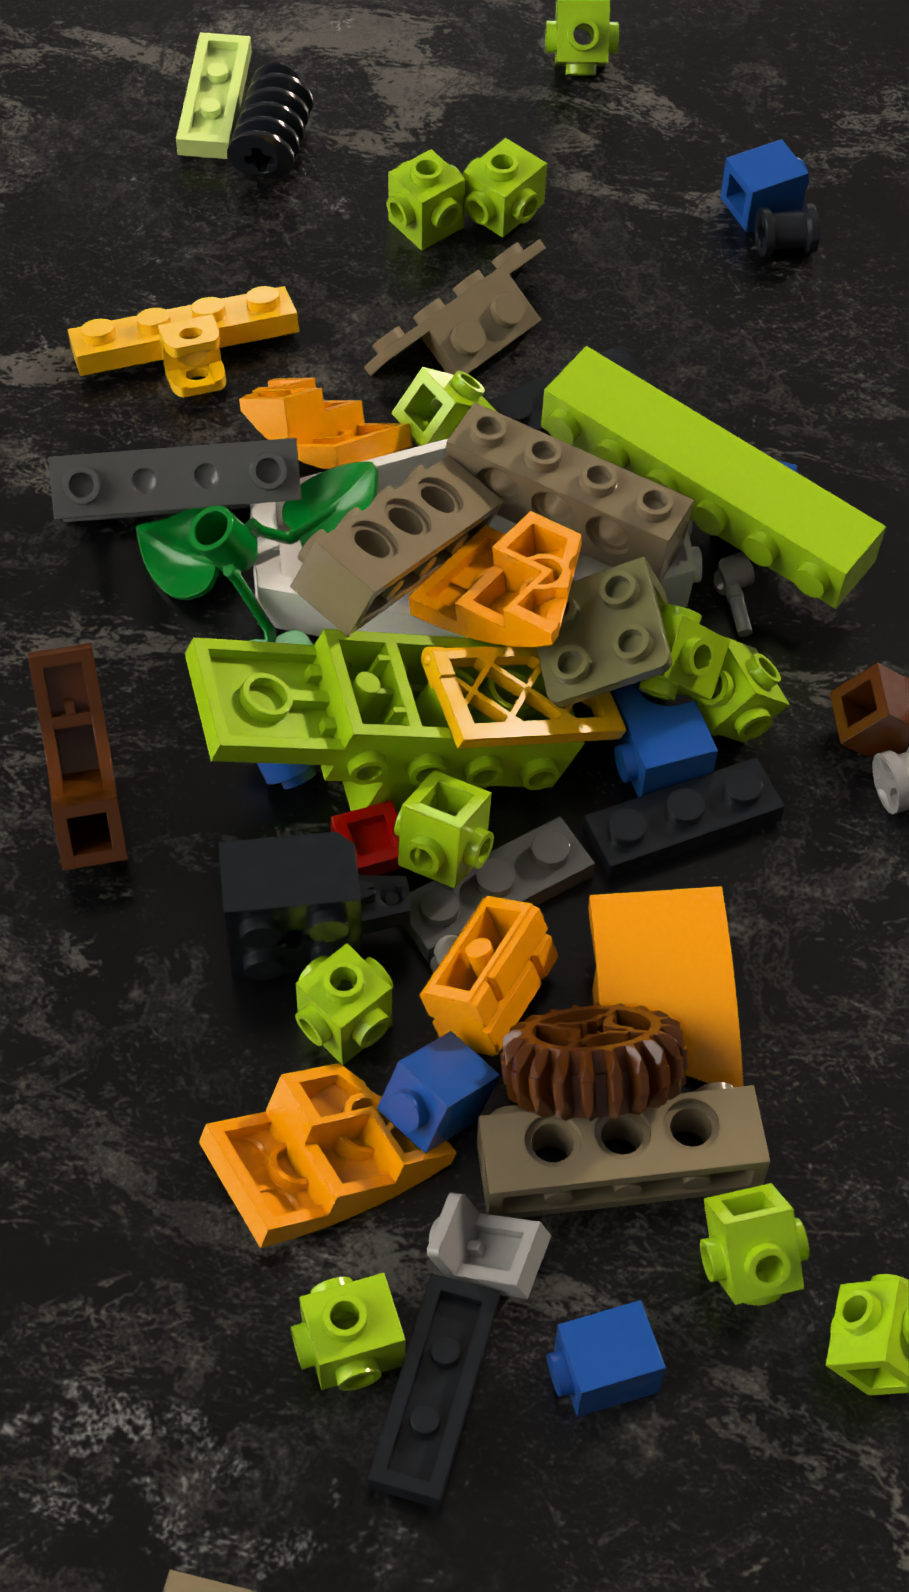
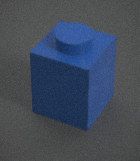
(763, 178)
(438, 1091)
(606, 1359)

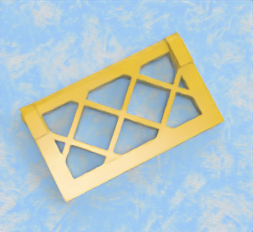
(509, 729)

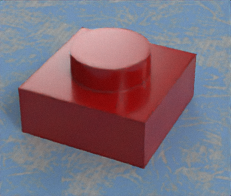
(373, 837)

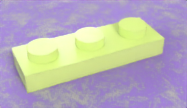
(213, 95)

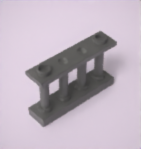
(173, 479)

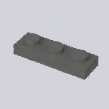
(522, 870)

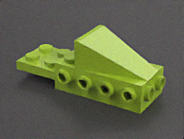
(358, 713)

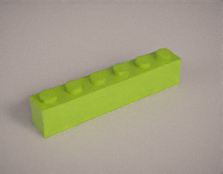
(735, 488)

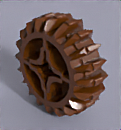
(594, 1061)

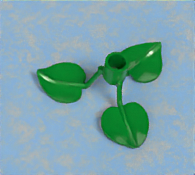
(194, 544)

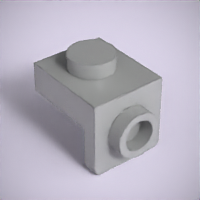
(487, 1248)

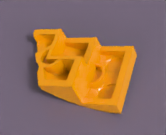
(325, 430)
(504, 585)
(673, 958)
(315, 1155)

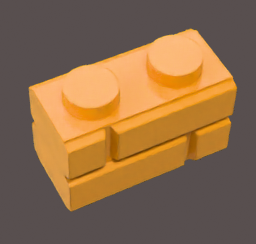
(490, 974)

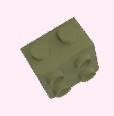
(607, 635)

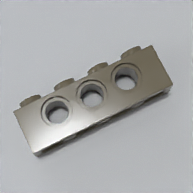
(610, 507)
(392, 544)
(595, 1178)

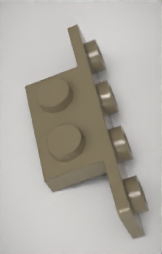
(475, 324)

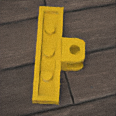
(185, 337)

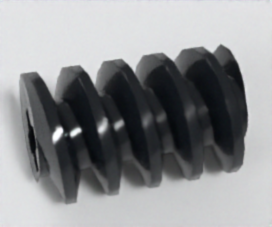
(271, 123)

